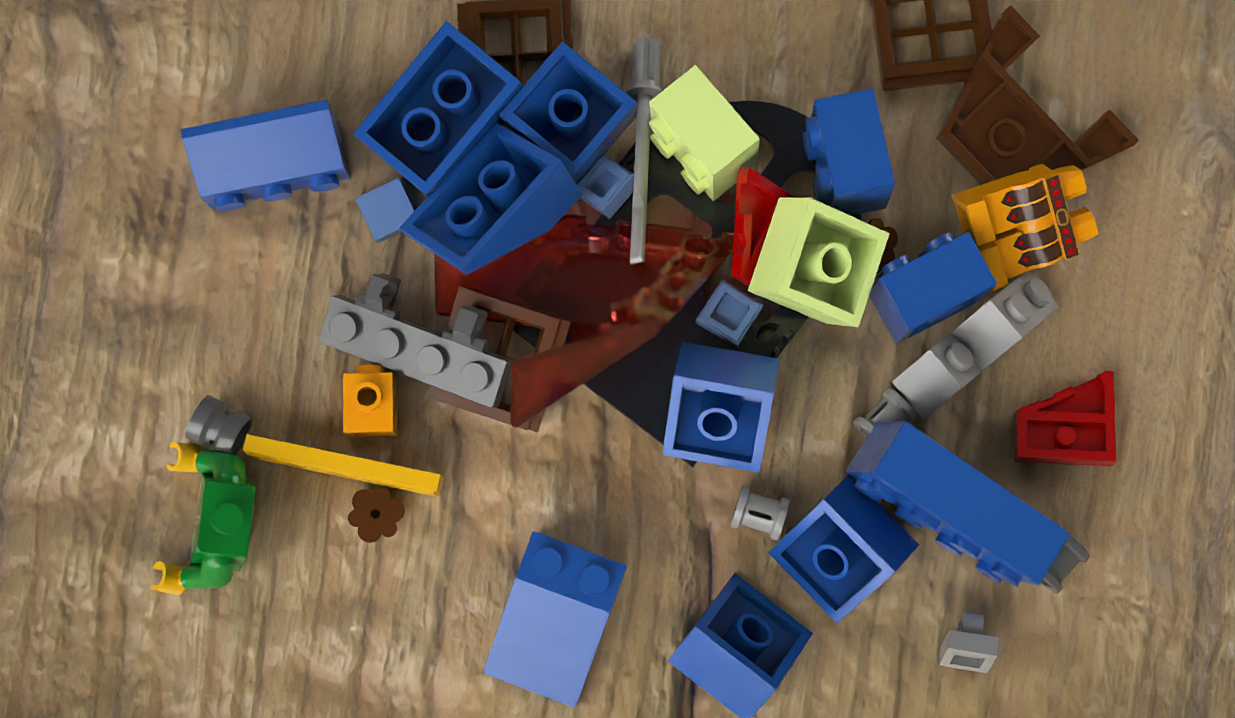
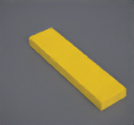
(343, 465)

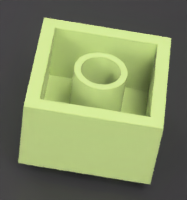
(702, 133)
(818, 261)

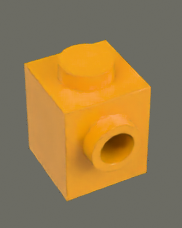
(370, 403)

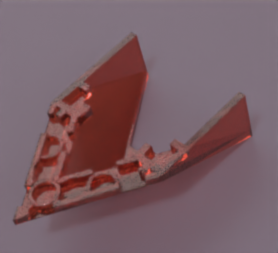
(588, 279)

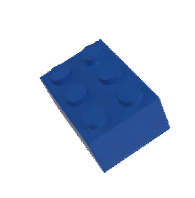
(438, 109)

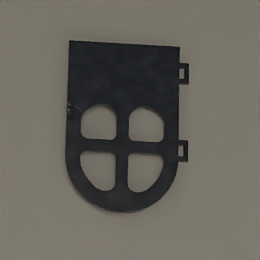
(643, 379)

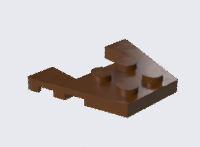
(1003, 131)

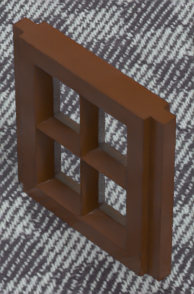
(558, 26)
(933, 71)
(552, 335)

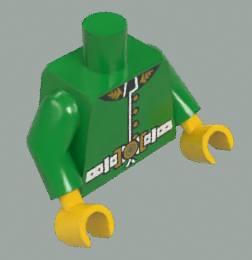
(220, 520)

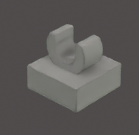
(968, 646)

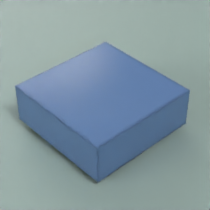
(606, 186)
(385, 209)
(729, 313)

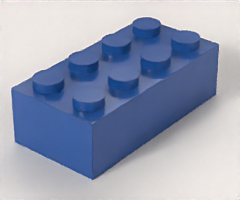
(957, 503)

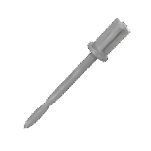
(642, 89)

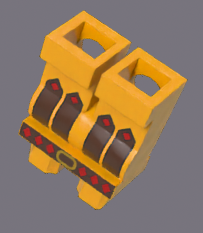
(1025, 220)

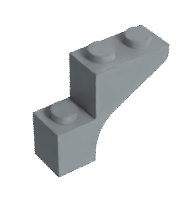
(976, 343)

